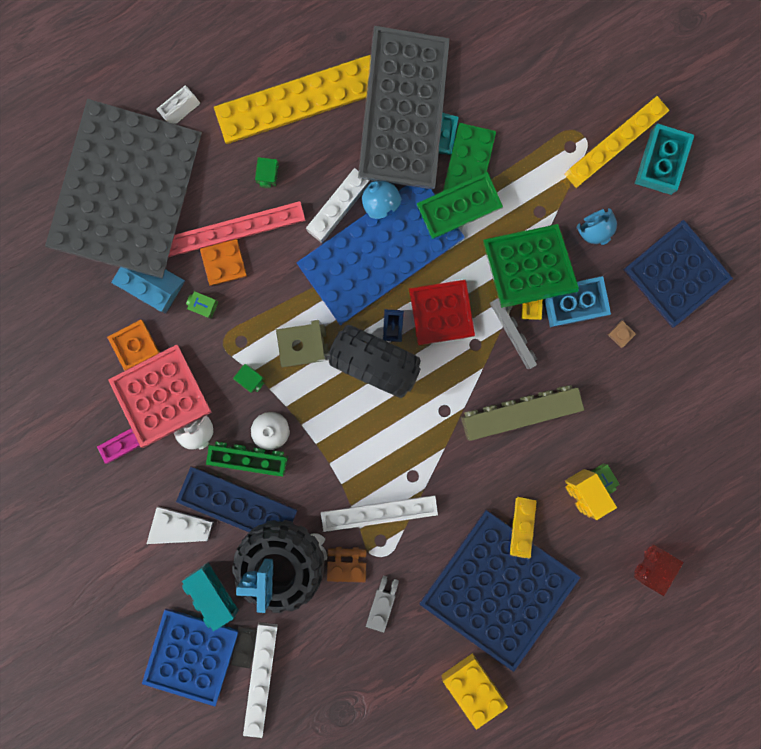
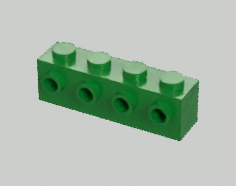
(247, 460)

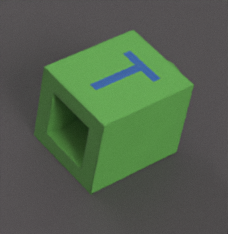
(202, 304)
(606, 477)

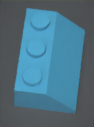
(150, 289)

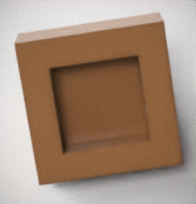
(621, 334)

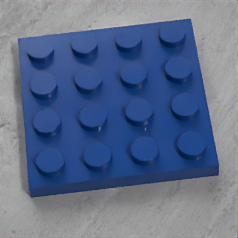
(190, 657)

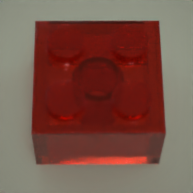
(658, 569)

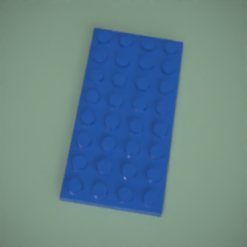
(374, 256)

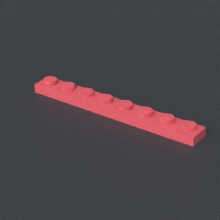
(237, 228)

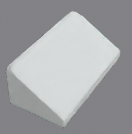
(178, 105)

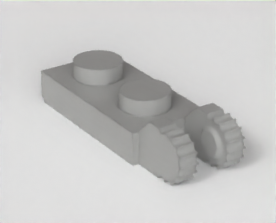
(382, 606)

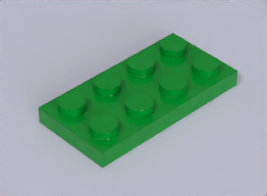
(469, 154)
(459, 205)

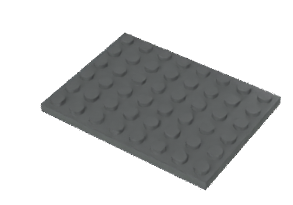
(123, 189)

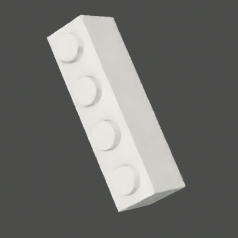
(337, 206)

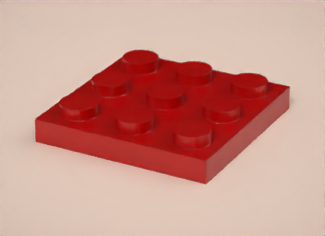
(441, 312)

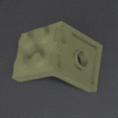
(313, 344)

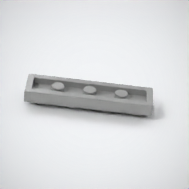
(518, 340)

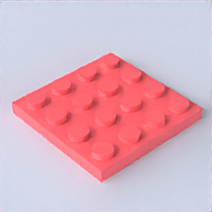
(159, 396)

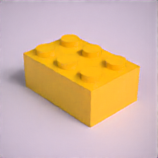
(590, 494)
(474, 691)

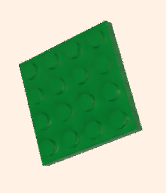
(530, 265)

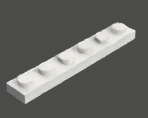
(379, 513)
(260, 679)

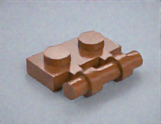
(346, 570)

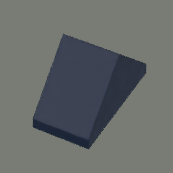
(393, 325)

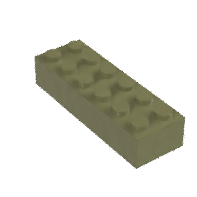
(522, 413)

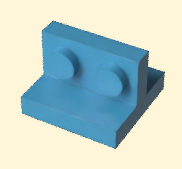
(258, 585)

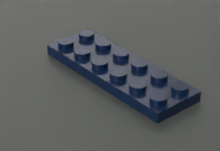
(230, 501)

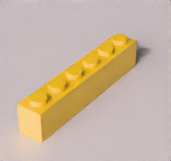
(616, 142)

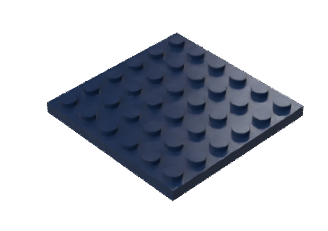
(498, 597)

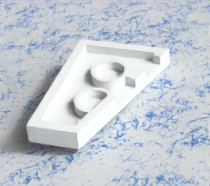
(175, 527)

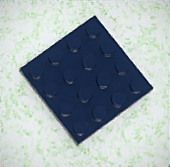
(678, 273)

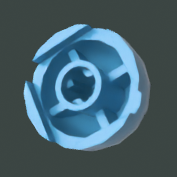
(380, 198)
(599, 227)

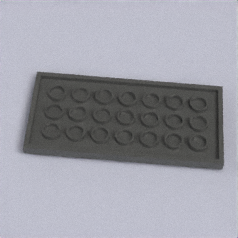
(403, 108)

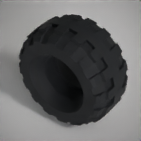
(374, 361)
(297, 546)

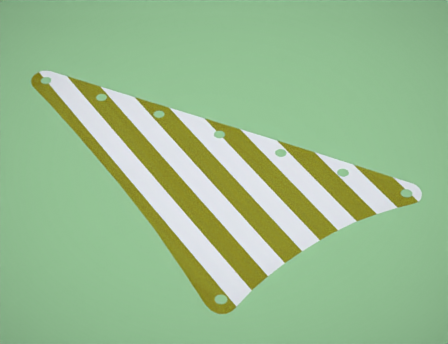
(371, 433)

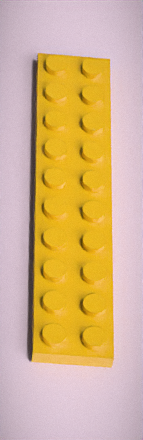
(293, 100)

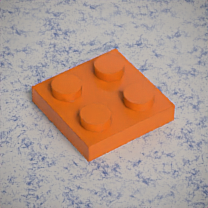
(223, 262)
(133, 344)

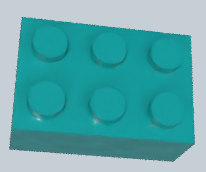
(664, 159)
(210, 597)

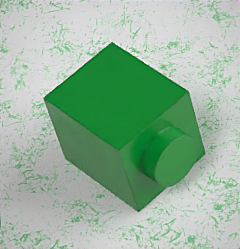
(266, 172)
(249, 378)

